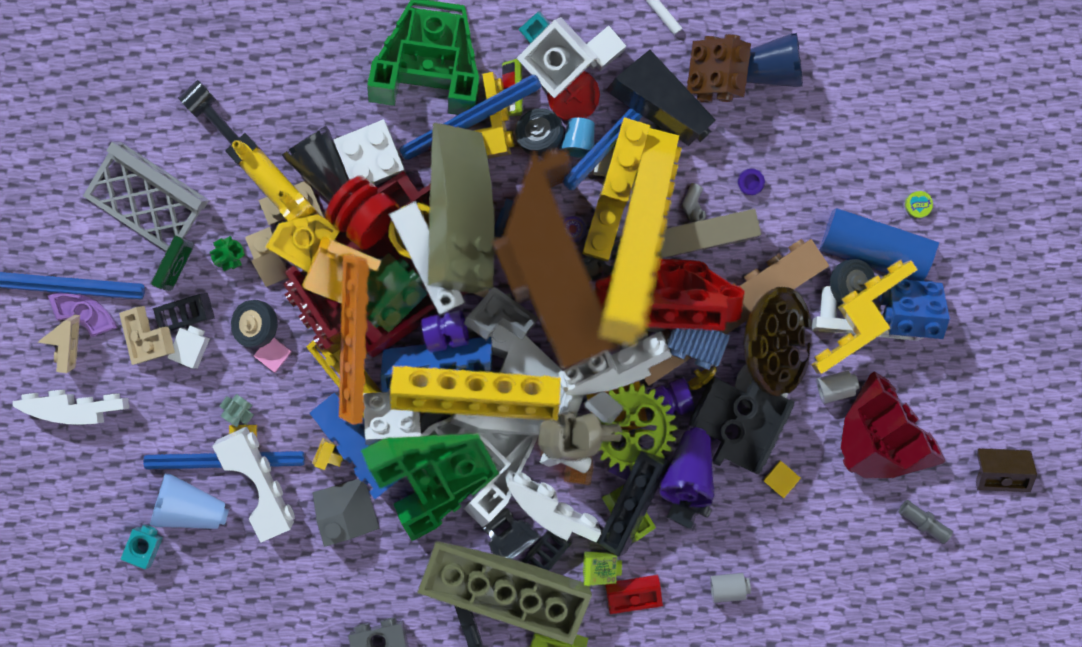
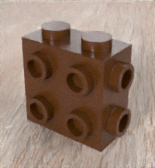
(718, 68)

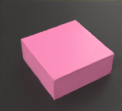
(273, 354)

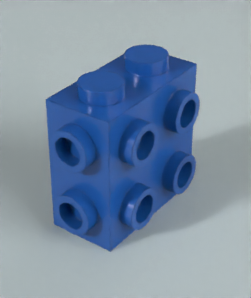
(916, 309)

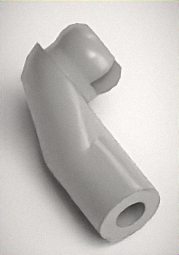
(691, 206)

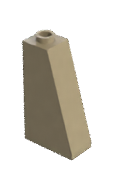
(710, 233)

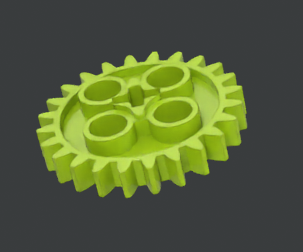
(632, 402)

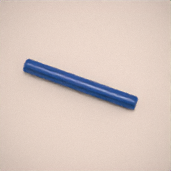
(597, 153)

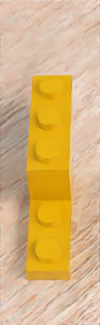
(496, 138)
(616, 189)
(862, 316)

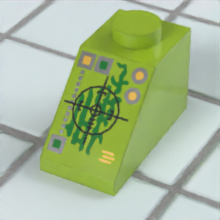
(600, 568)

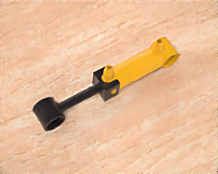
(250, 157)

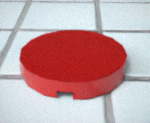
(578, 99)

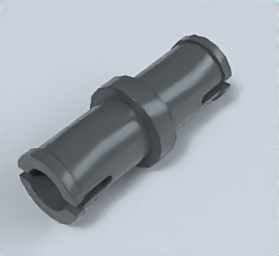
(925, 521)

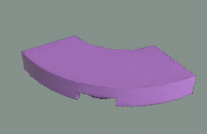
(92, 314)

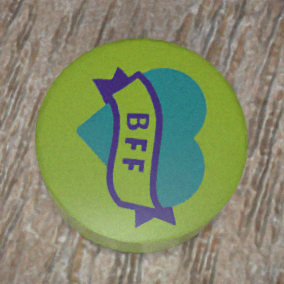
(918, 204)

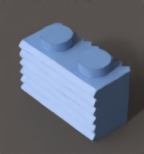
(703, 345)

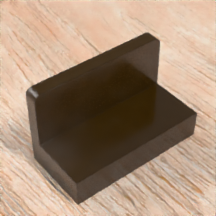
(1005, 470)

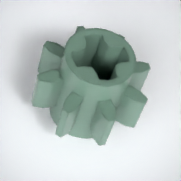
(236, 410)

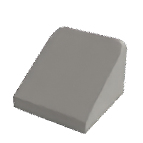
(604, 407)

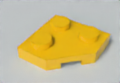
(300, 239)

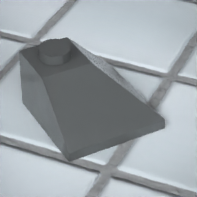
(344, 512)

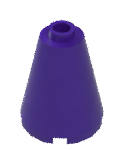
(690, 471)

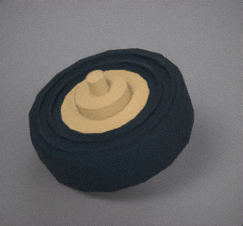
(254, 323)

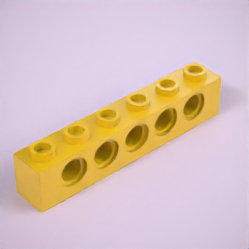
(475, 393)

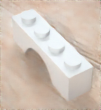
(241, 454)

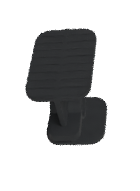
(757, 428)

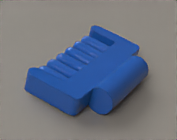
(502, 220)

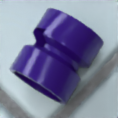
(445, 331)
(677, 396)

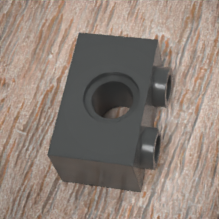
(390, 629)

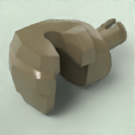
(575, 437)

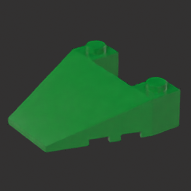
(429, 52)
(440, 471)

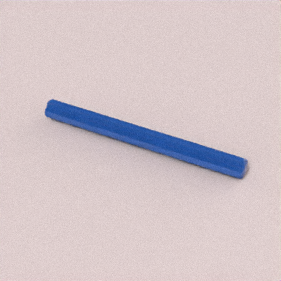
(476, 114)
(72, 285)
(210, 460)

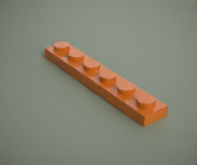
(353, 338)

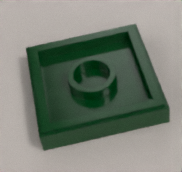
(172, 263)

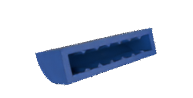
(877, 244)

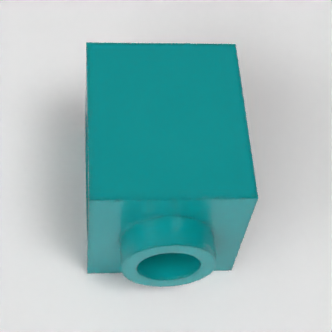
(134, 555)

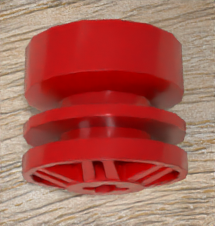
(361, 212)

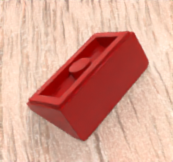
(634, 594)

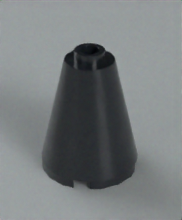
(318, 162)

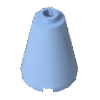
(186, 506)

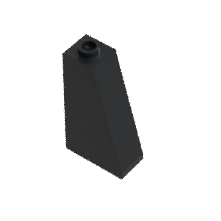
(662, 99)

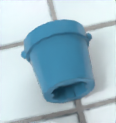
(578, 137)

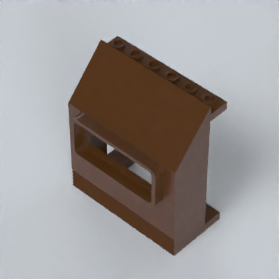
(547, 268)

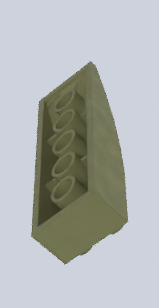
(460, 212)
(506, 590)

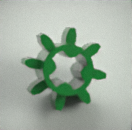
(227, 253)

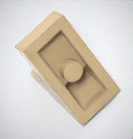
(267, 263)
(66, 339)

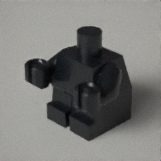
(686, 515)

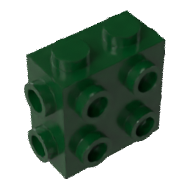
(392, 292)

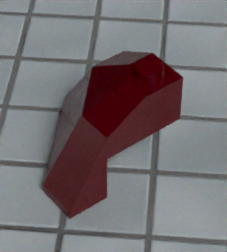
(883, 435)

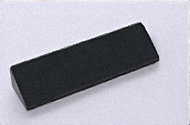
(633, 503)

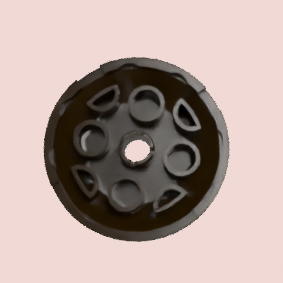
(770, 333)

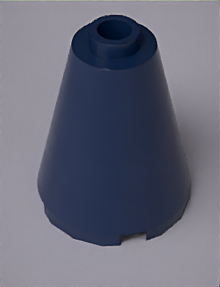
(776, 63)

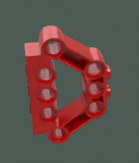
(686, 297)

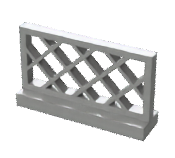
(151, 175)

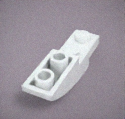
(616, 370)
(62, 407)
(542, 505)

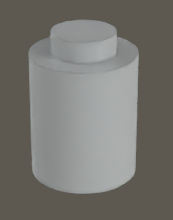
(837, 386)
(729, 587)

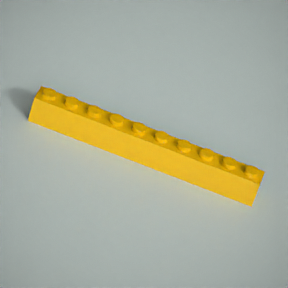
(641, 239)

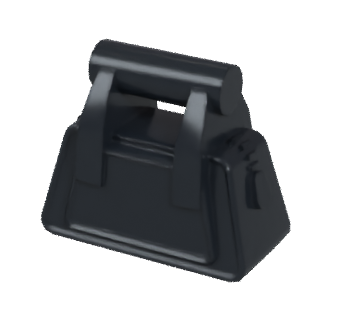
(513, 539)

